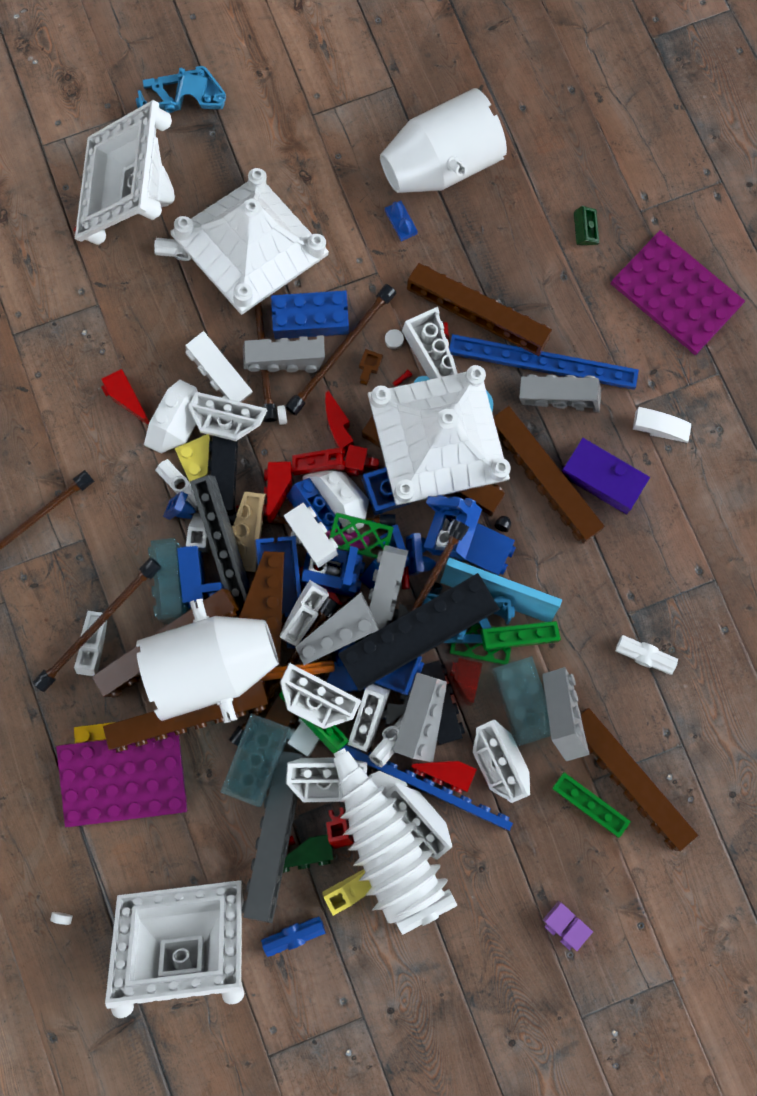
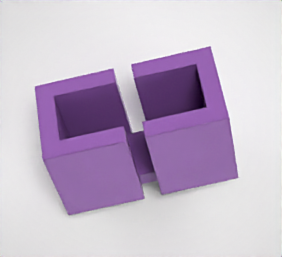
(576, 931)

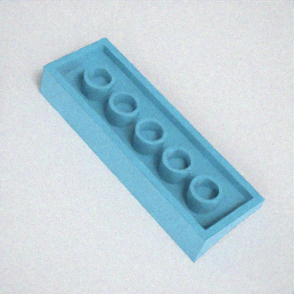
(525, 599)

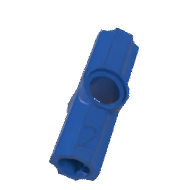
(293, 936)

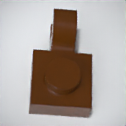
(370, 364)

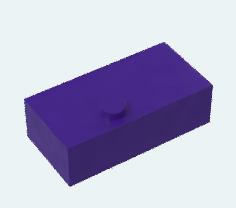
(605, 476)

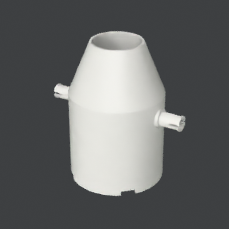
(445, 145)
(205, 663)

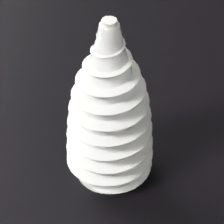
(385, 845)

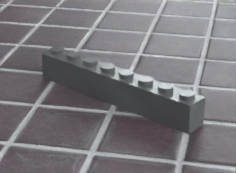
(221, 538)
(271, 846)

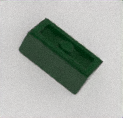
(586, 226)

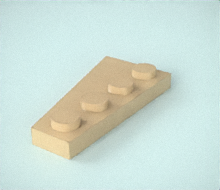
(249, 527)

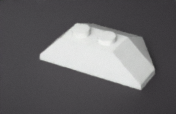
(224, 416)
(172, 419)
(341, 495)
(316, 699)
(501, 762)
(316, 779)
(427, 820)

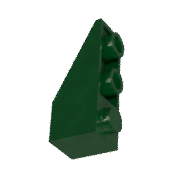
(311, 851)

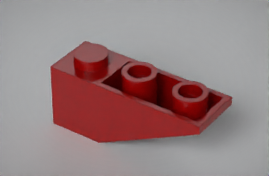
(278, 486)
(451, 772)

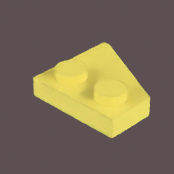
(195, 457)

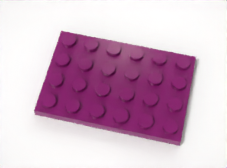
(677, 292)
(121, 785)

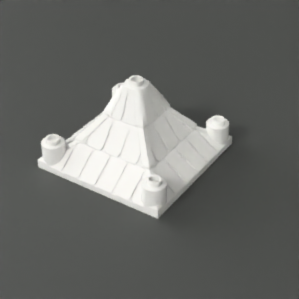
(123, 173)
(249, 243)
(438, 436)
(176, 946)

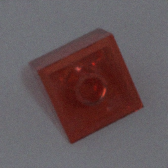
(466, 678)

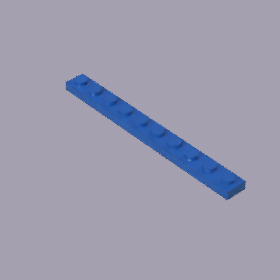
(545, 362)
(428, 786)

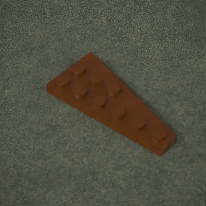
(266, 595)

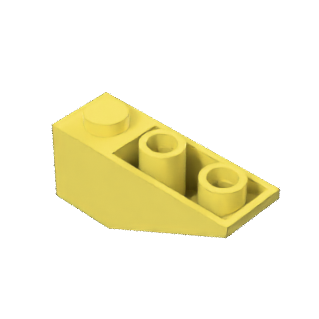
(346, 892)

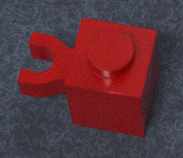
(357, 460)
(337, 828)

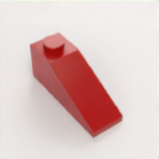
(123, 394)

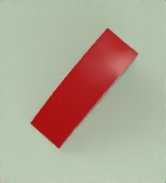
(337, 423)

